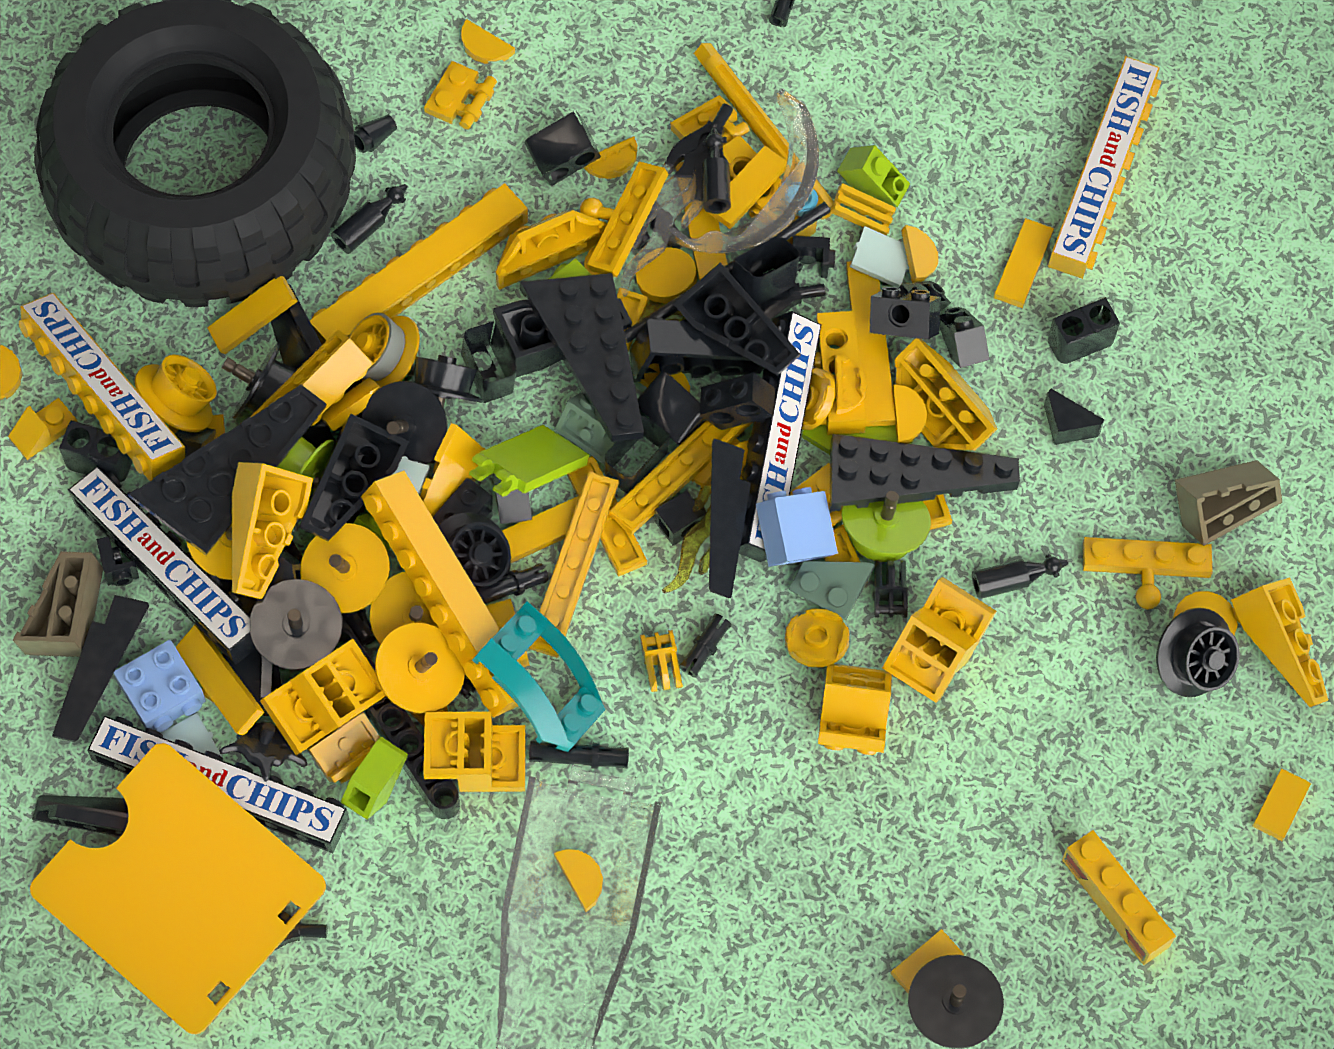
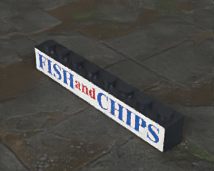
(777, 438)
(165, 563)
(272, 803)

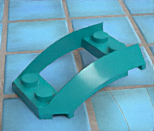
(501, 659)

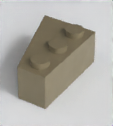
(1225, 499)
(64, 609)

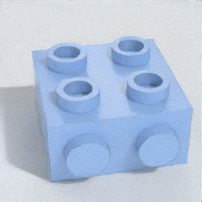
(796, 527)
(160, 687)

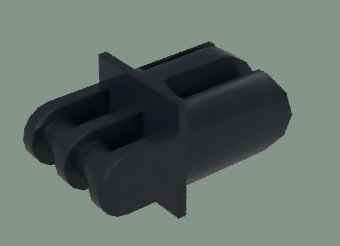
(890, 591)

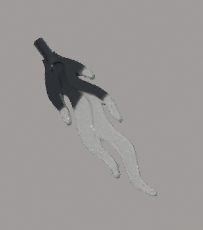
(676, 194)

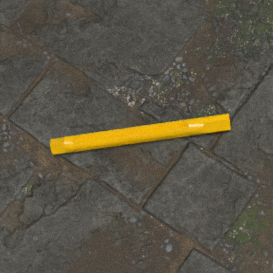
(750, 109)

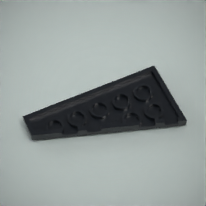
(591, 341)
(869, 468)
(198, 491)

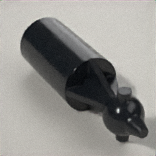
(715, 175)
(367, 220)
(1013, 575)

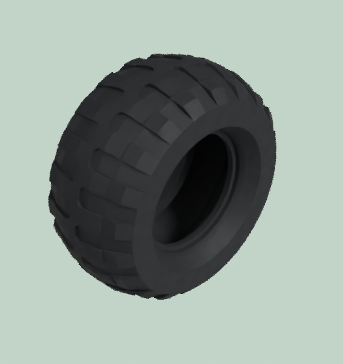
(174, 60)

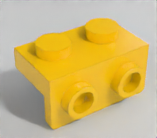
(344, 748)

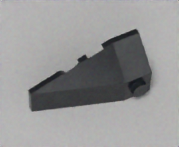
(528, 337)
(355, 462)

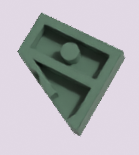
(832, 584)

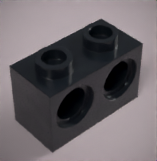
(737, 401)

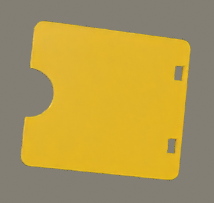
(182, 892)

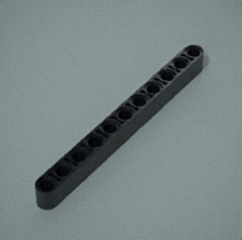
(402, 734)

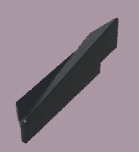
(295, 335)
(727, 515)

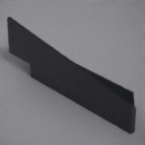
(97, 663)
(92, 814)

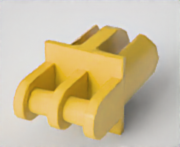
(661, 657)

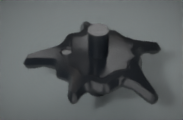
(264, 748)

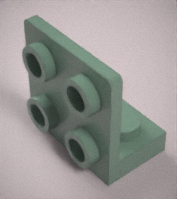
(583, 428)

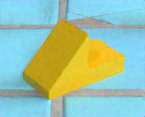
(40, 429)

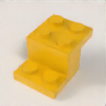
(939, 639)
(324, 697)
(855, 709)
(474, 751)

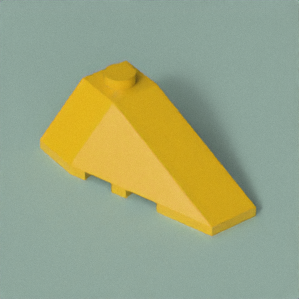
(451, 468)
(263, 515)
(1273, 622)

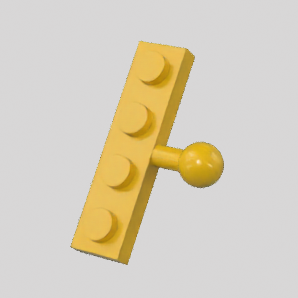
(626, 219)
(1147, 559)

